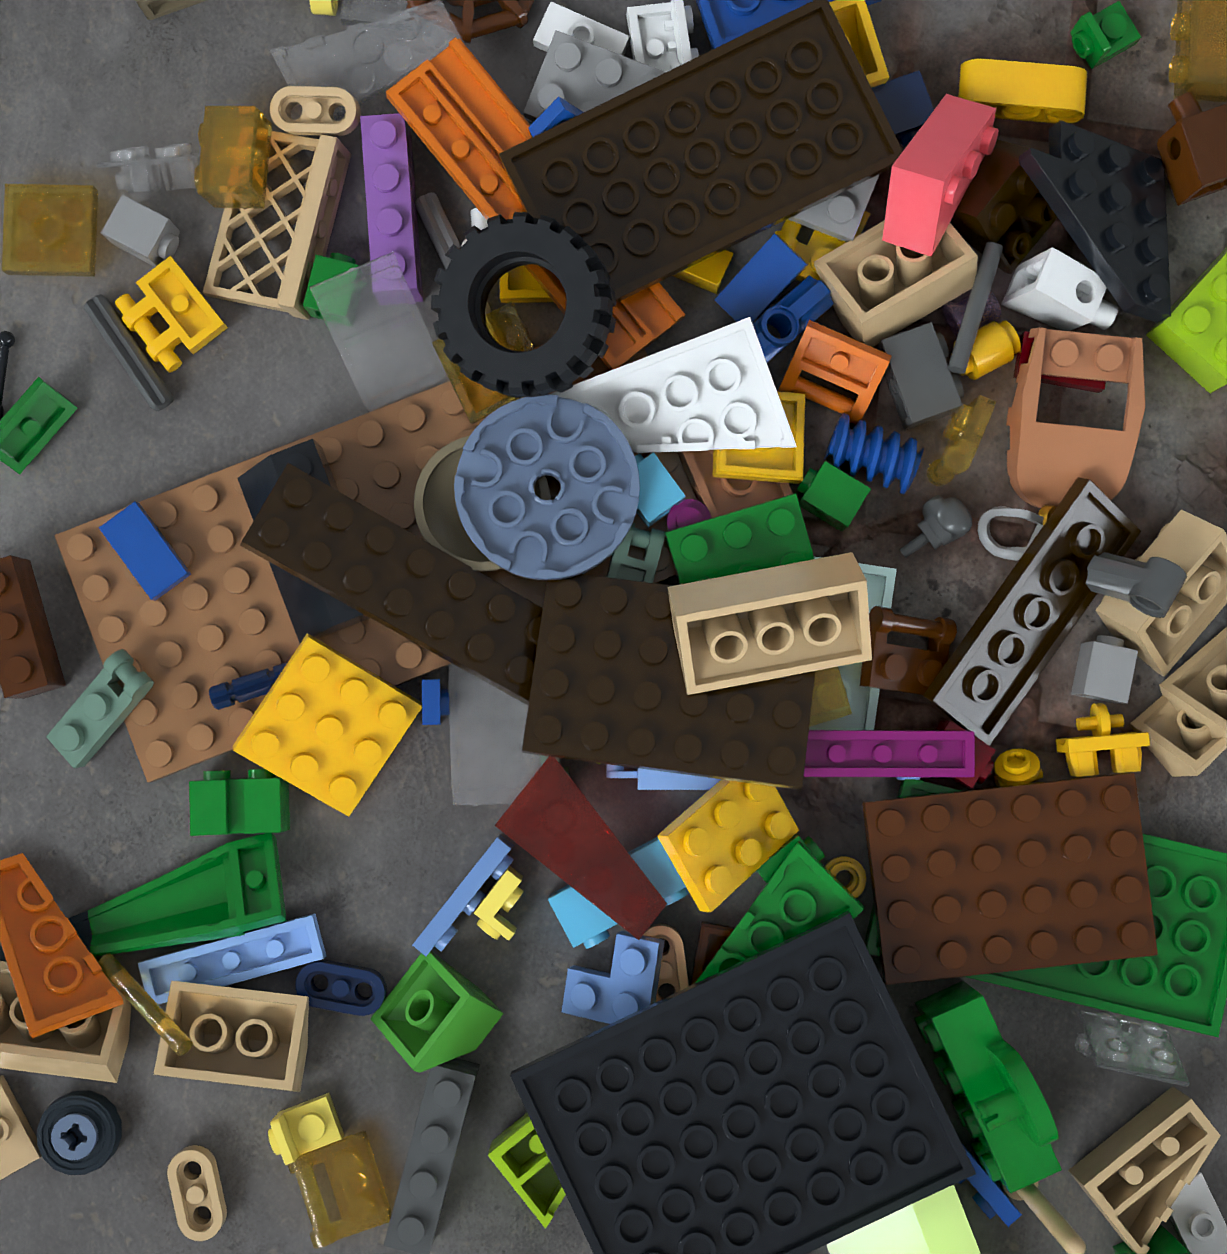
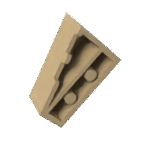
(1146, 1166)

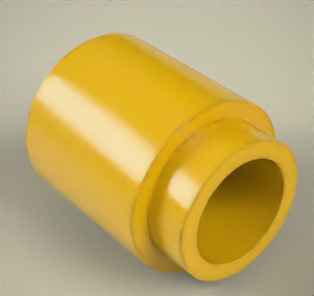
(992, 348)

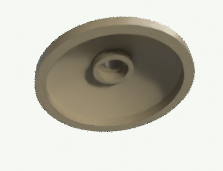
(437, 509)

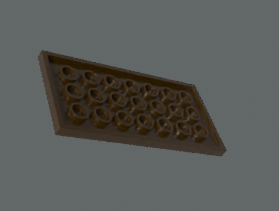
(710, 150)

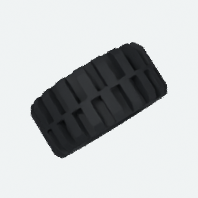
(472, 276)

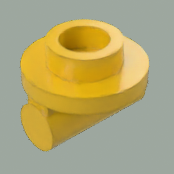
(1017, 768)

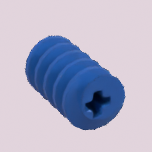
(874, 453)

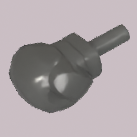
(942, 524)

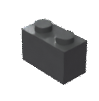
(920, 376)

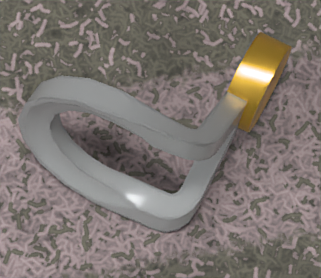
(1010, 553)

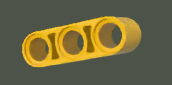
(1025, 89)

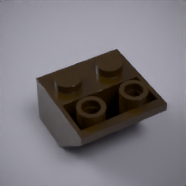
(1003, 207)

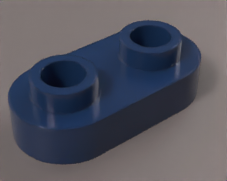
(342, 987)

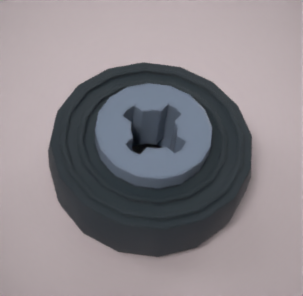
(92, 1120)

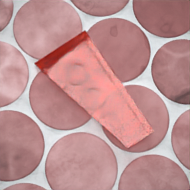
(577, 845)

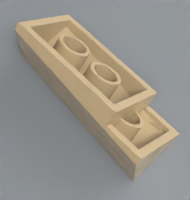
(1191, 716)

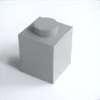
(141, 232)
(1104, 670)

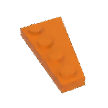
(45, 956)

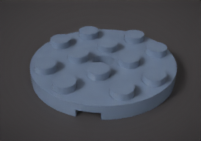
(556, 440)

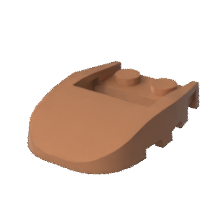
(1051, 456)

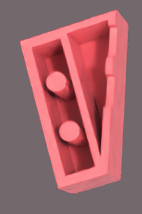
(936, 172)

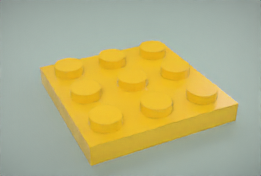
(327, 725)

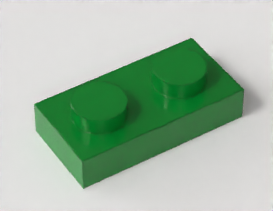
(32, 424)

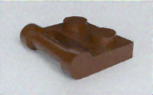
(904, 667)

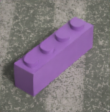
(391, 194)

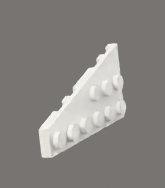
(694, 396)

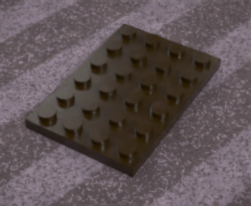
(617, 693)

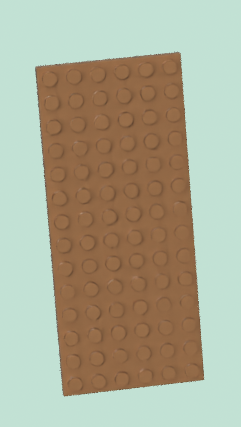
(230, 609)

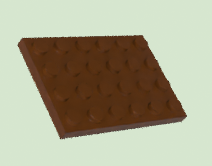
(1009, 878)

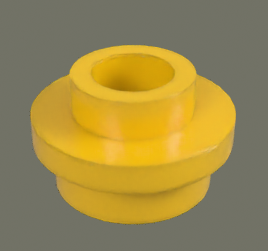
(856, 870)

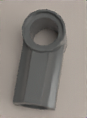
(1146, 586)

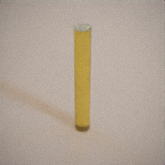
(145, 1005)

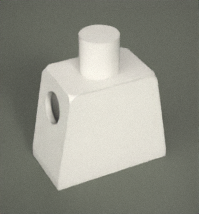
(1059, 292)

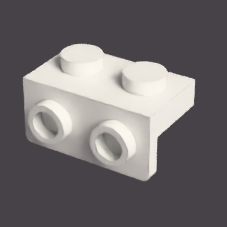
(661, 34)

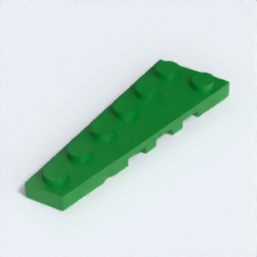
(793, 901)

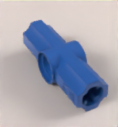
(792, 314)

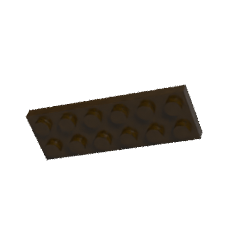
(1030, 613)

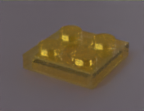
(49, 230)

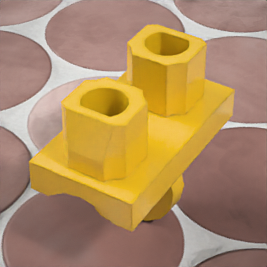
(1082, 751)

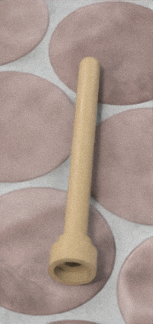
(1049, 1217)

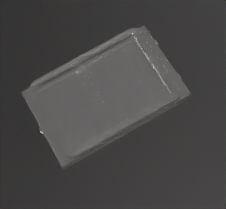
(379, 332)
(486, 742)

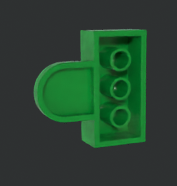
(992, 1086)

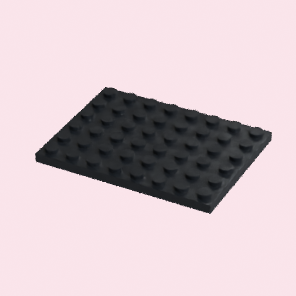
(747, 1109)

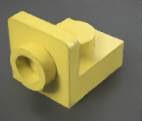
(501, 895)
(304, 1128)

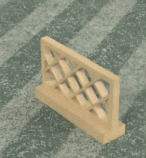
(311, 234)

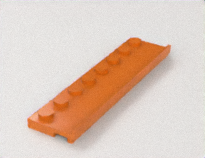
(466, 127)

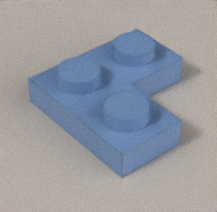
(625, 990)

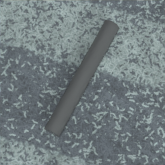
(975, 307)

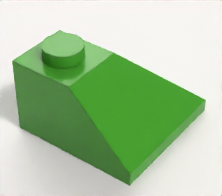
(435, 1014)

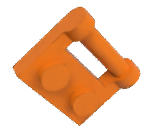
(839, 362)

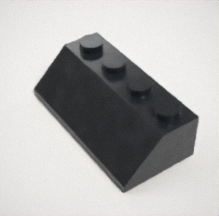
(307, 606)

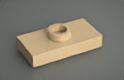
(17, 1138)

